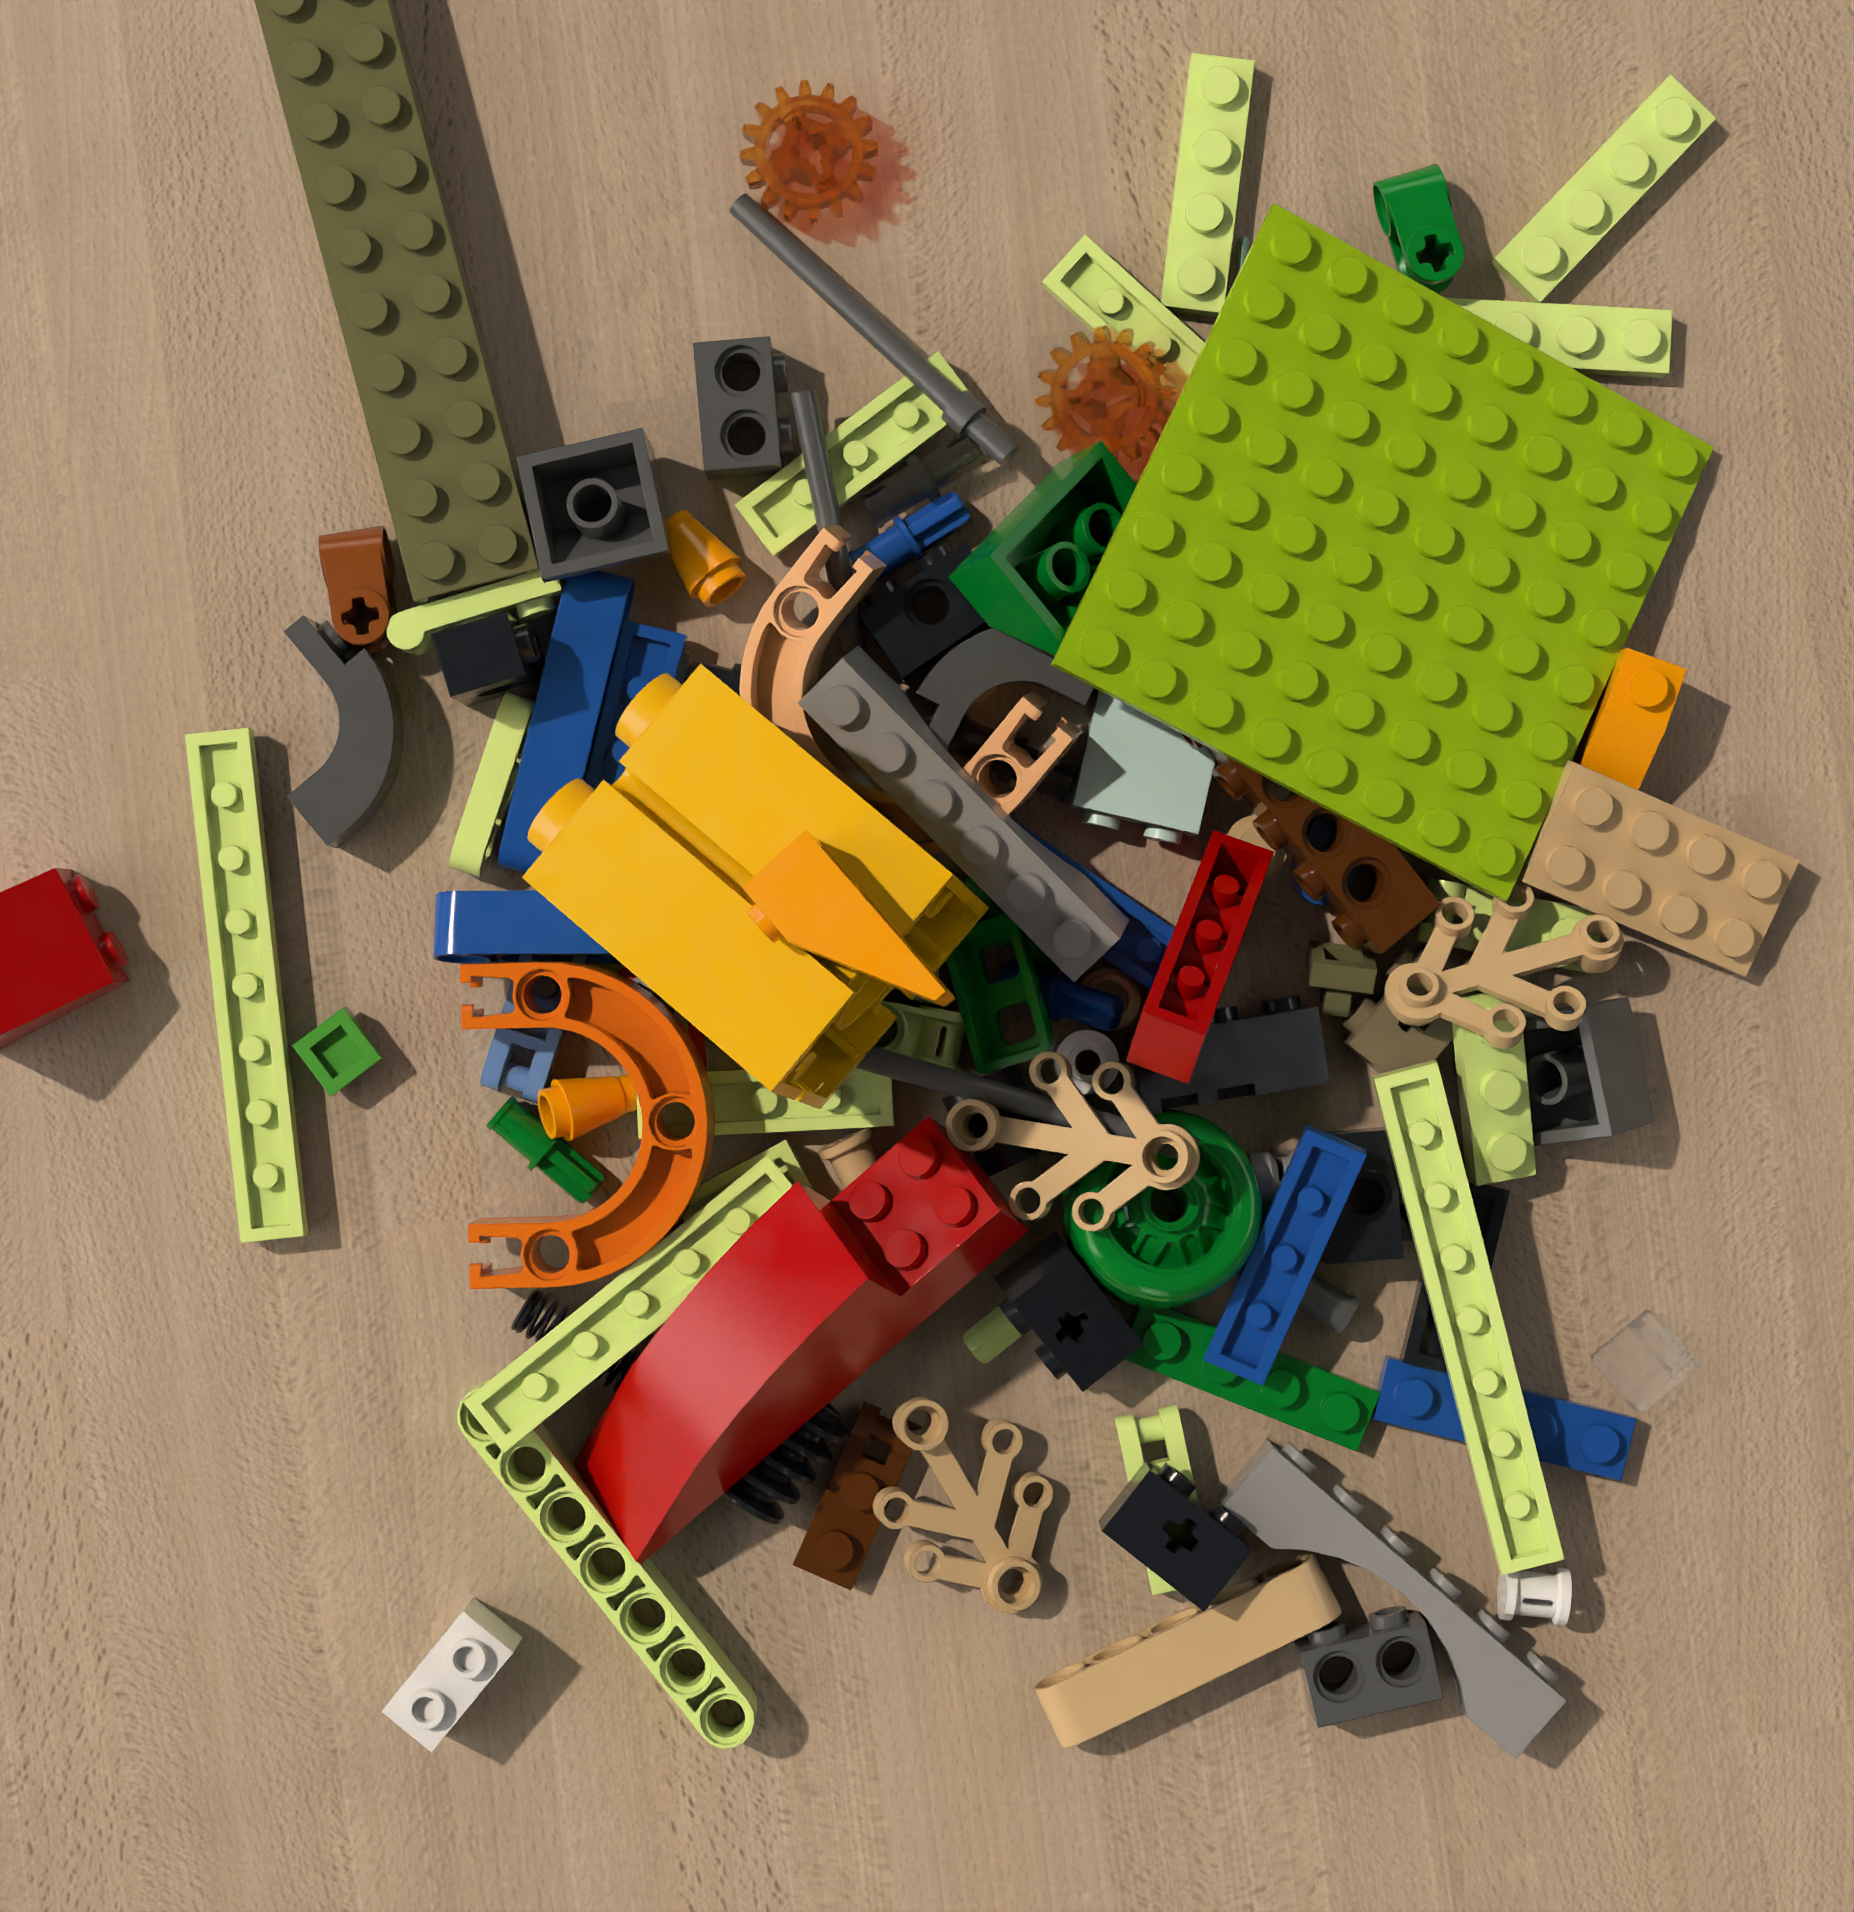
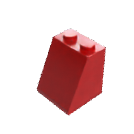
(53, 952)

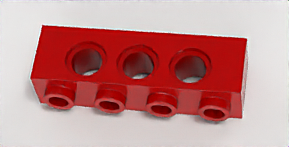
(1199, 957)

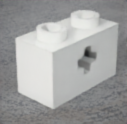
(452, 1674)

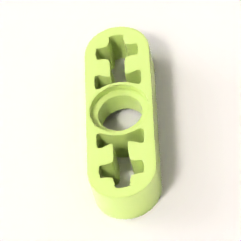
(492, 786)

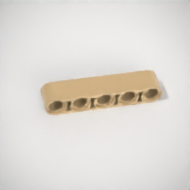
(1187, 1650)

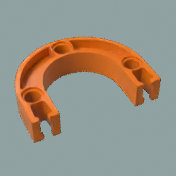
(663, 1070)

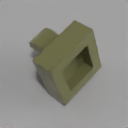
(1338, 973)

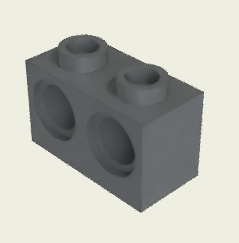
(726, 410)
(1370, 1685)

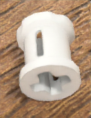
(1535, 1595)

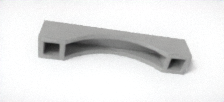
(897, 749)
(1492, 1684)

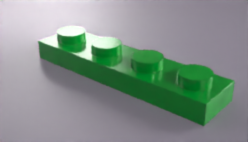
(1292, 1392)

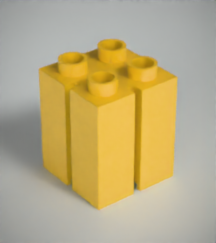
(662, 869)

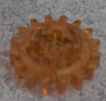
(831, 140)
(1106, 367)

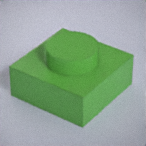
(338, 1051)

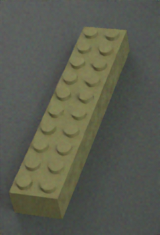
(400, 292)

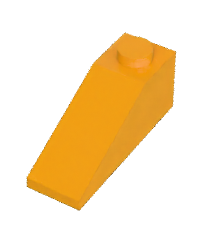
(1630, 717)
(827, 914)

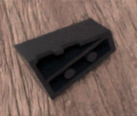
(1244, 1057)

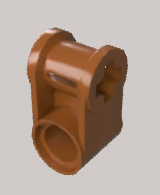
(358, 577)

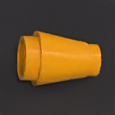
(703, 561)
(583, 1104)

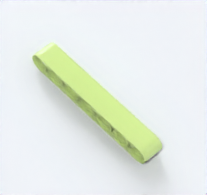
(618, 1593)

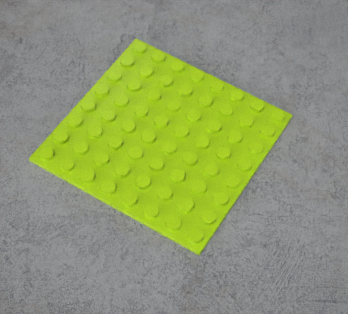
(1384, 554)

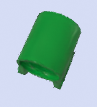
(1419, 218)

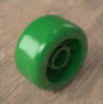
(1181, 1260)

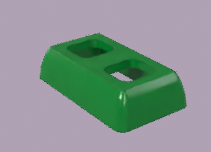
(983, 1001)

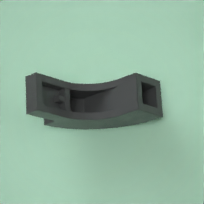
(984, 663)
(369, 740)

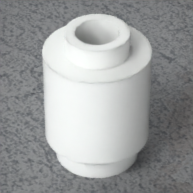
(1081, 1040)

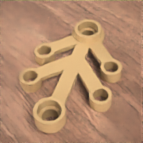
(1499, 972)
(1085, 1143)
(972, 1512)

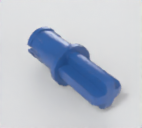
(916, 533)
(1073, 999)

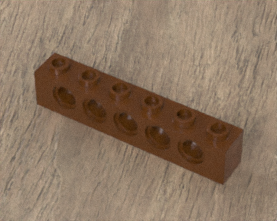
(1396, 892)

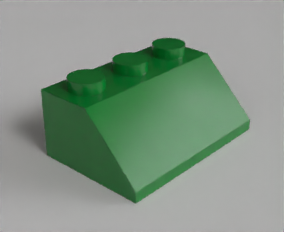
(1047, 549)

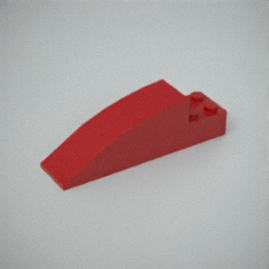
(788, 1327)

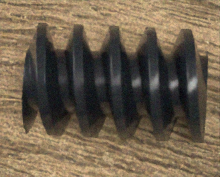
(773, 1476)

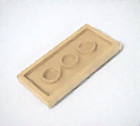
(1657, 869)

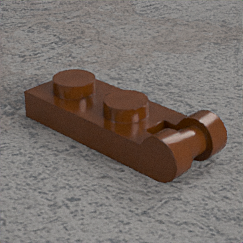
(845, 1516)

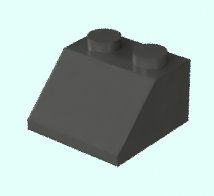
(595, 504)
(1587, 1077)

